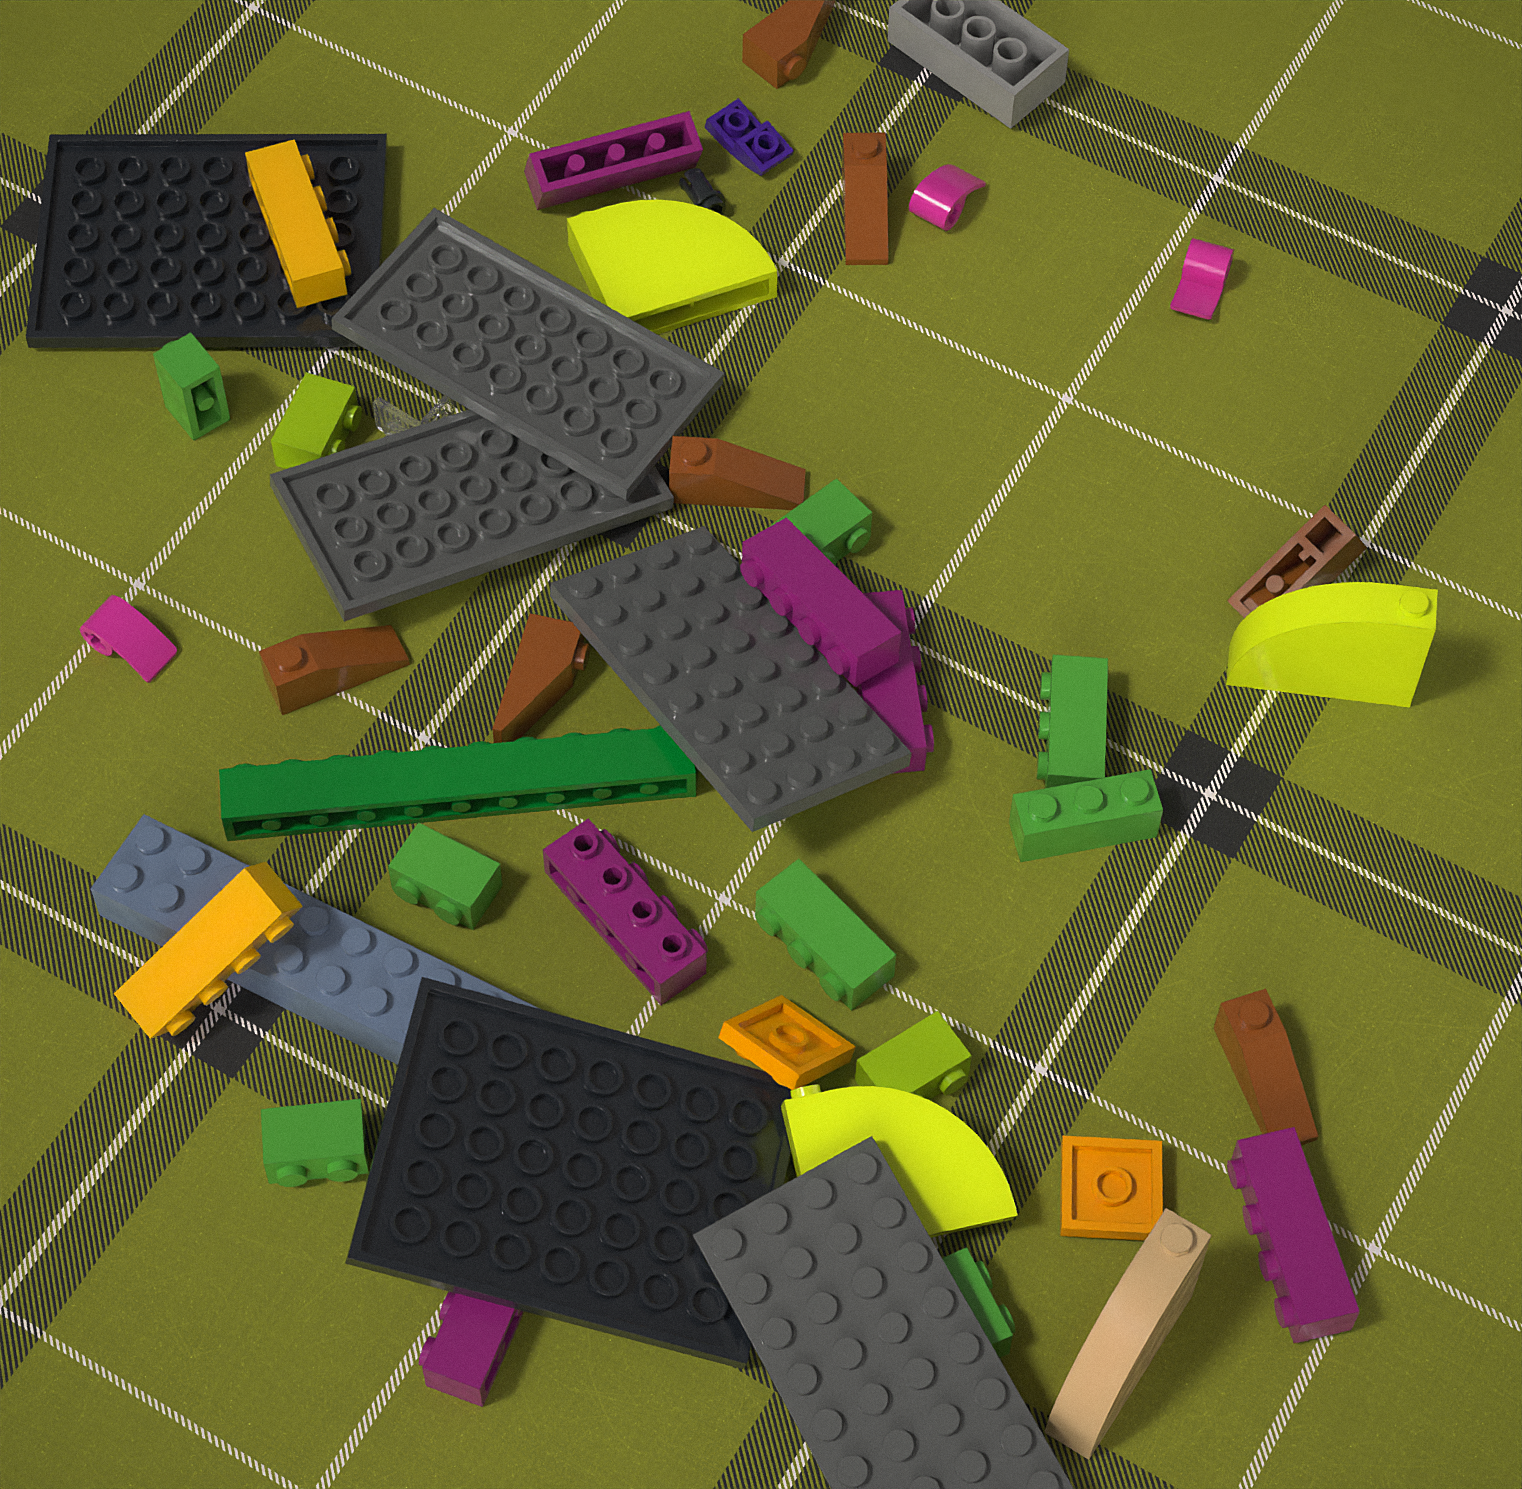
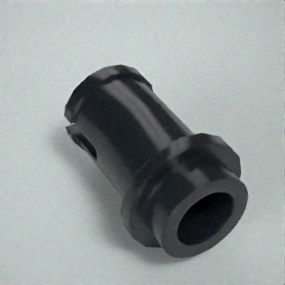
(702, 192)

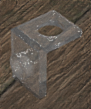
(393, 420)

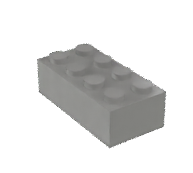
(981, 52)

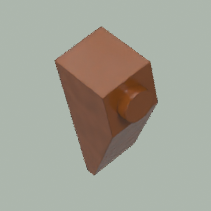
(785, 40)
(865, 198)
(732, 476)
(1307, 559)
(329, 663)
(540, 675)
(1264, 1064)

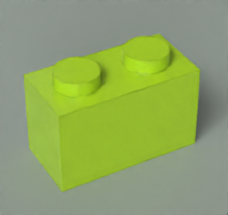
(316, 421)
(918, 1061)

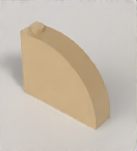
(1128, 1332)

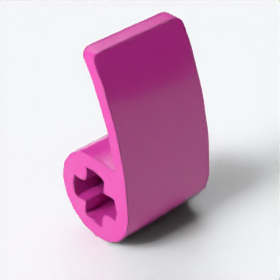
(943, 195)
(1202, 278)
(130, 634)

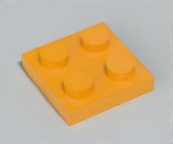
(786, 1042)
(1110, 1187)

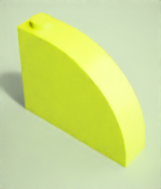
(669, 262)
(1337, 642)
(931, 1151)

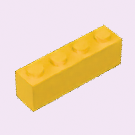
(297, 224)
(208, 950)

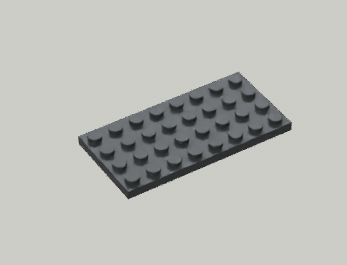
(528, 352)
(442, 509)
(729, 678)
(873, 1336)

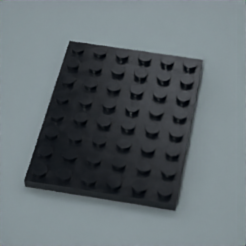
(171, 241)
(567, 1170)

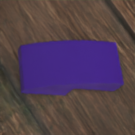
(746, 139)

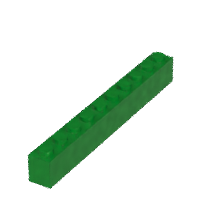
(453, 783)

